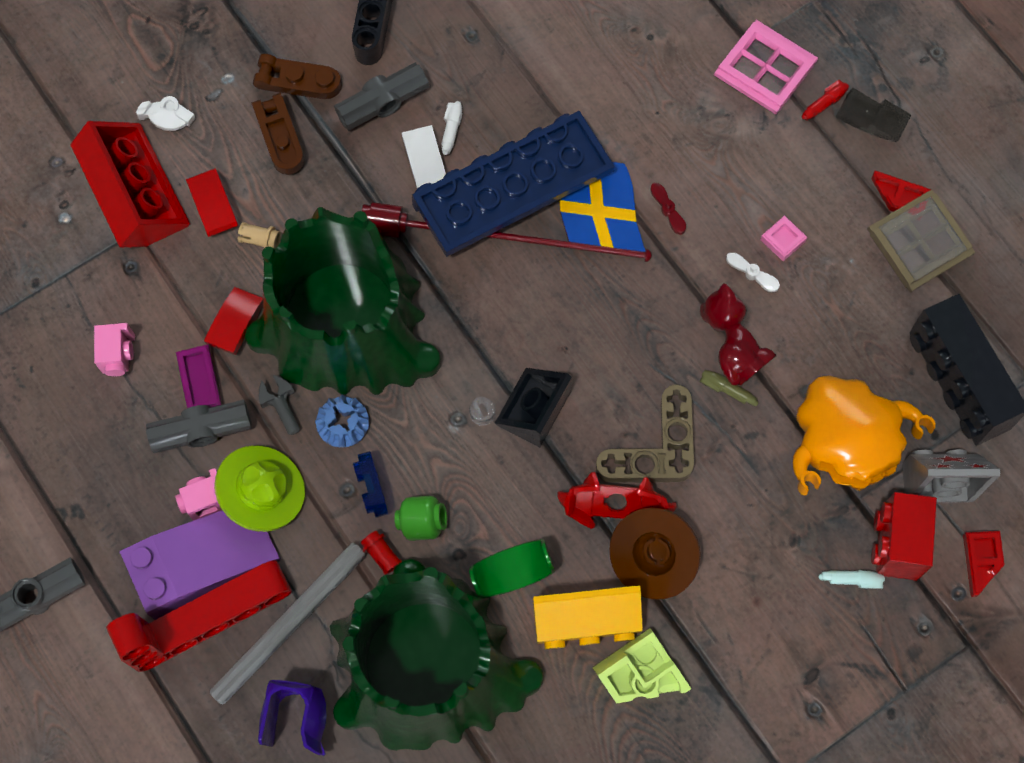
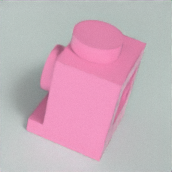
(113, 348)
(199, 497)

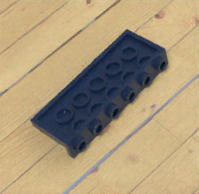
(512, 182)

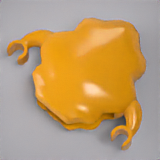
(852, 433)

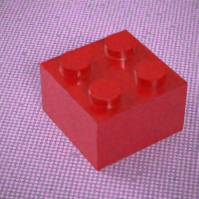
(905, 536)

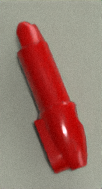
(831, 95)

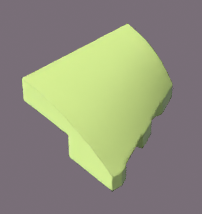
(640, 670)

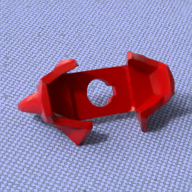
(588, 500)

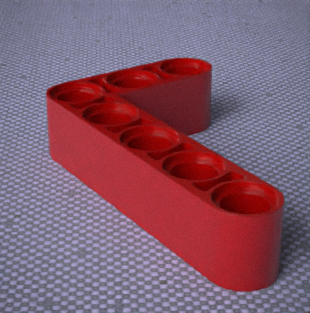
(150, 644)

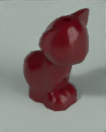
(740, 353)

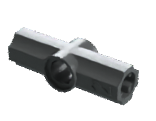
(381, 96)
(198, 426)
(51, 586)

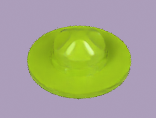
(259, 488)

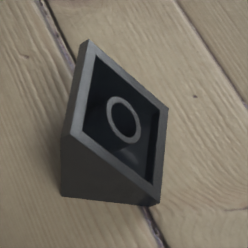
(535, 404)

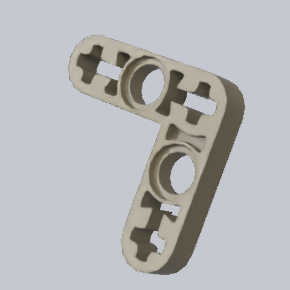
(660, 457)

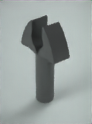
(280, 403)

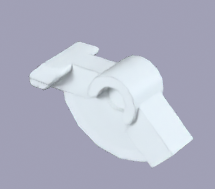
(166, 114)

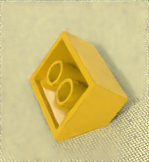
(588, 616)

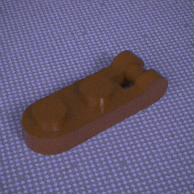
(297, 78)
(279, 135)

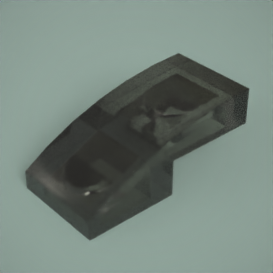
(875, 118)

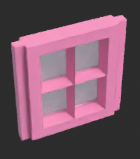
(766, 66)

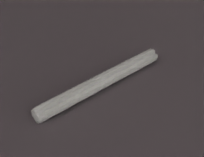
(287, 624)

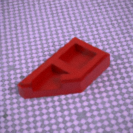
(896, 191)
(983, 558)

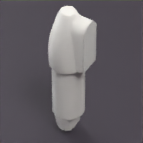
(453, 119)

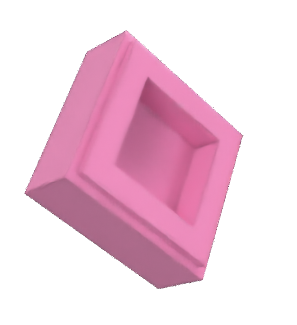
(783, 238)

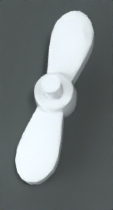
(753, 272)

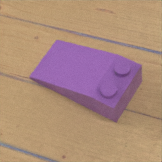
(193, 560)

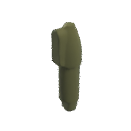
(721, 384)

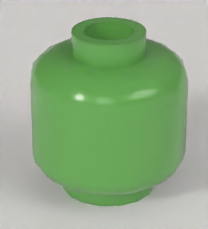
(421, 518)

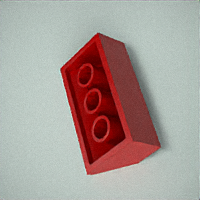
(128, 183)

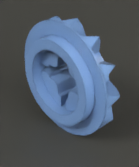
(337, 435)

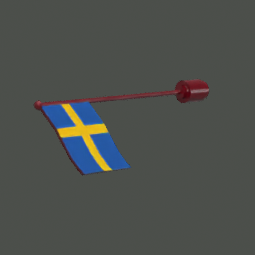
(594, 218)

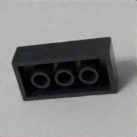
(967, 370)

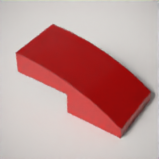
(212, 202)
(233, 319)

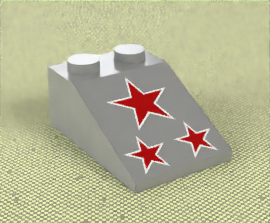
(949, 475)

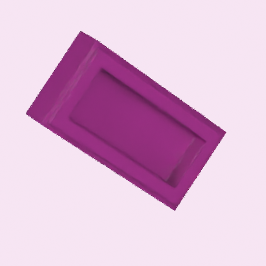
(198, 377)

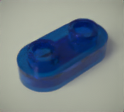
(374, 498)

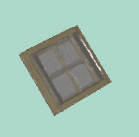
(921, 240)

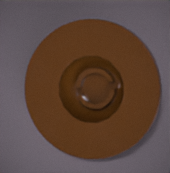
(655, 552)

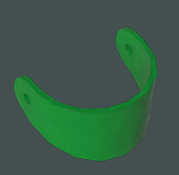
(512, 569)

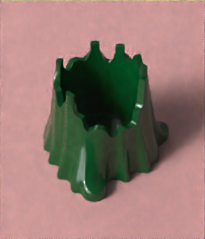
(340, 308)
(426, 661)

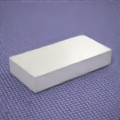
(423, 155)

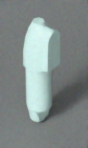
(863, 579)

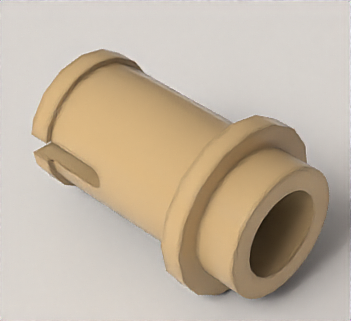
(259, 235)

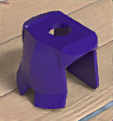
(313, 718)

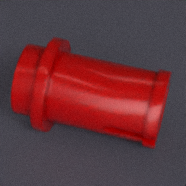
(380, 552)

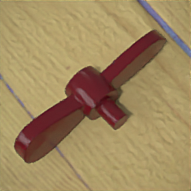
(676, 222)

